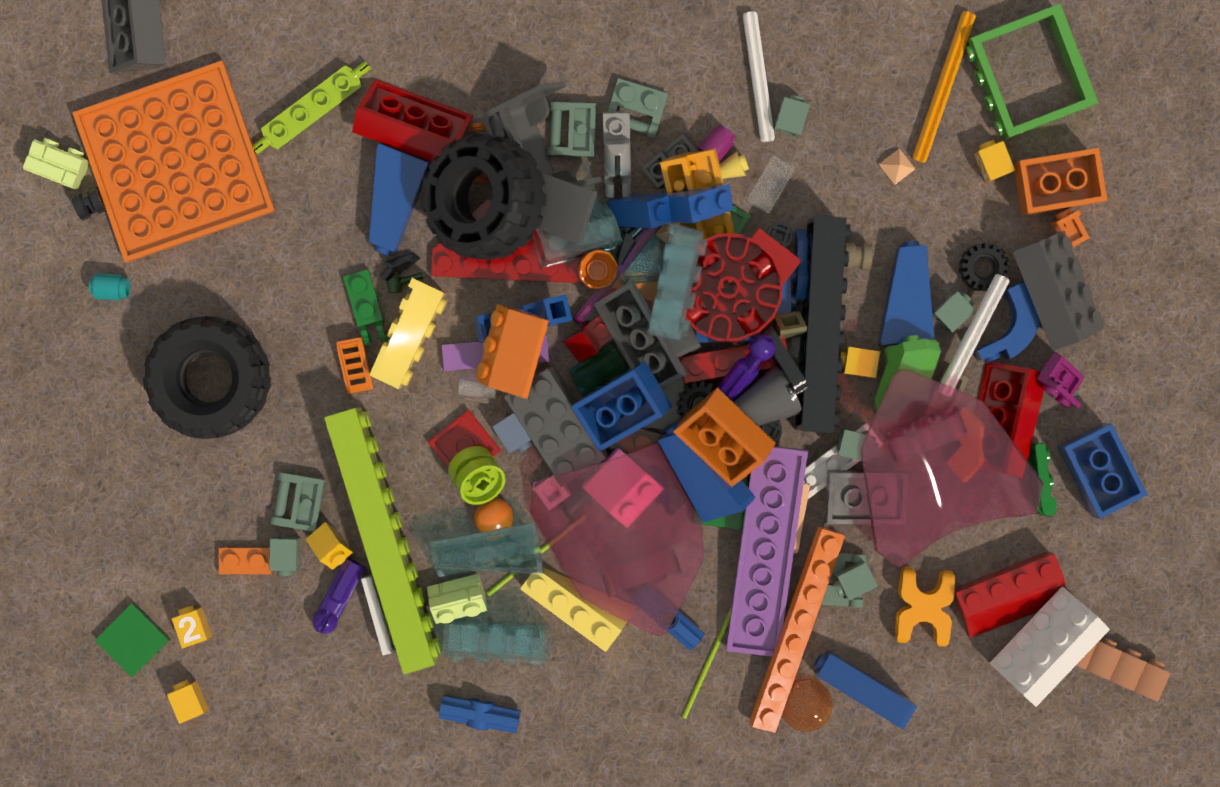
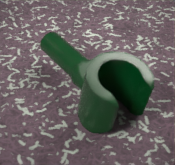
(395, 284)

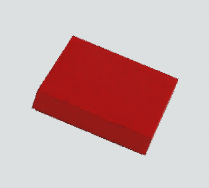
(461, 434)

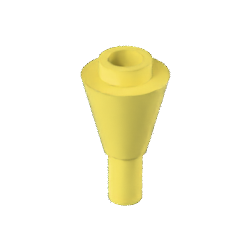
(734, 166)

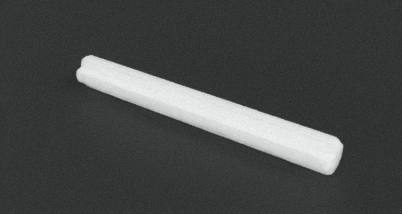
(758, 76)
(975, 330)

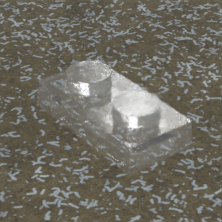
(770, 184)

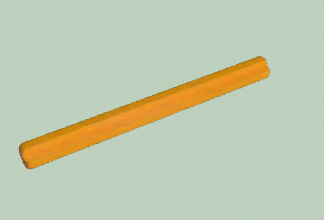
(944, 86)

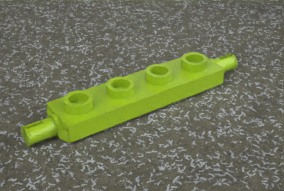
(311, 107)

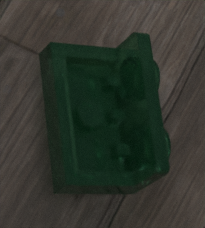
(597, 370)

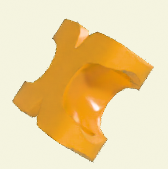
(924, 606)

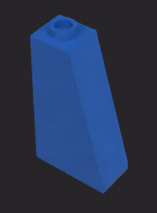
(395, 194)
(908, 297)
(705, 488)
(865, 689)

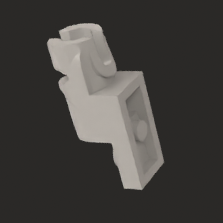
(617, 151)

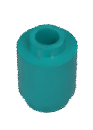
(109, 286)

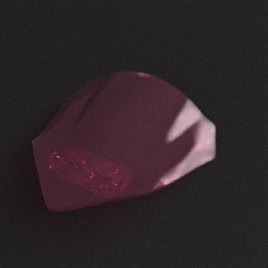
(939, 466)
(624, 535)

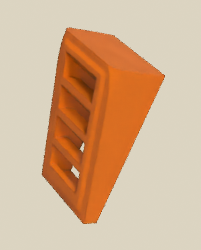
(356, 342)

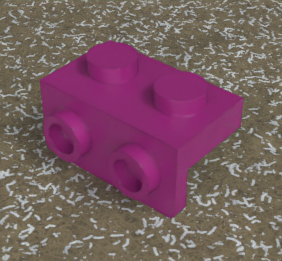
(1061, 380)

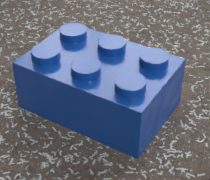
(622, 406)
(1102, 470)

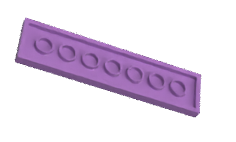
(766, 552)

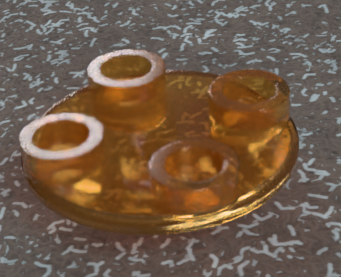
(807, 705)

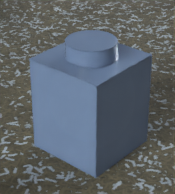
(512, 434)

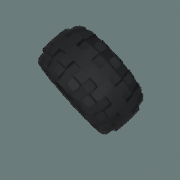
(514, 203)
(168, 387)

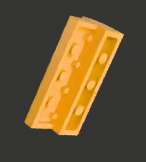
(692, 172)

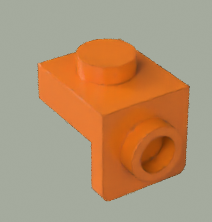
(1071, 223)

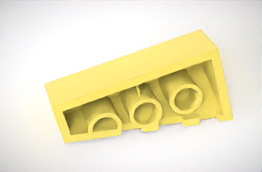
(408, 334)
(562, 599)

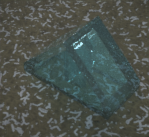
(646, 265)

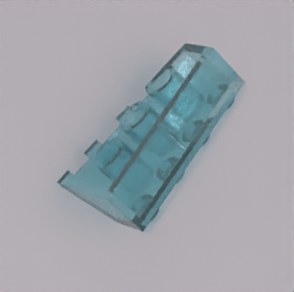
(676, 283)
(500, 550)
(496, 641)

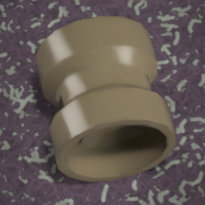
(859, 256)

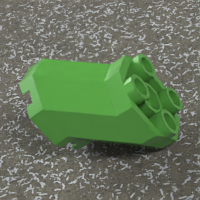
(912, 354)

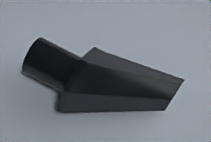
(627, 243)
(398, 265)

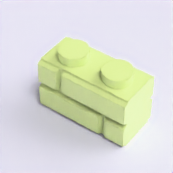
(55, 164)
(457, 599)

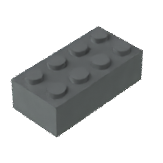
(1058, 290)
(554, 424)

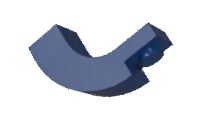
(552, 309)
(1021, 329)

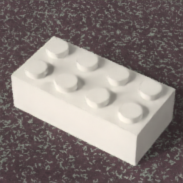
(1049, 646)

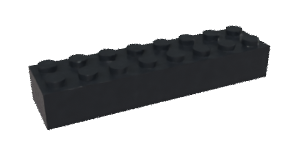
(823, 314)

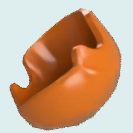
(597, 269)
(493, 515)

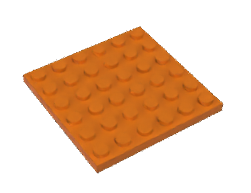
(174, 161)

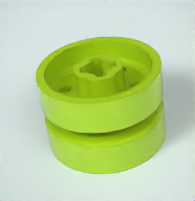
(476, 475)

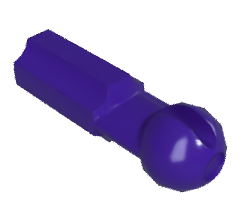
(746, 369)
(337, 596)

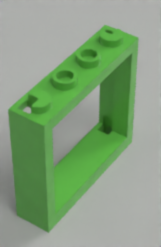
(1071, 58)

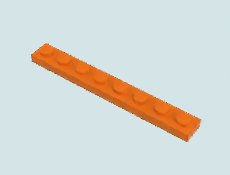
(796, 629)

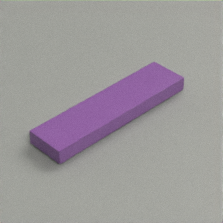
(470, 354)

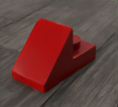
(588, 339)

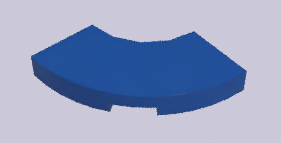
(801, 272)

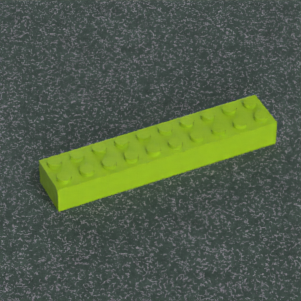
(383, 540)

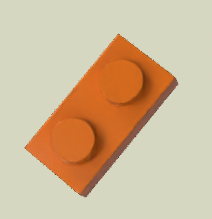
(244, 560)

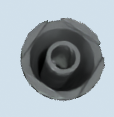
(769, 399)

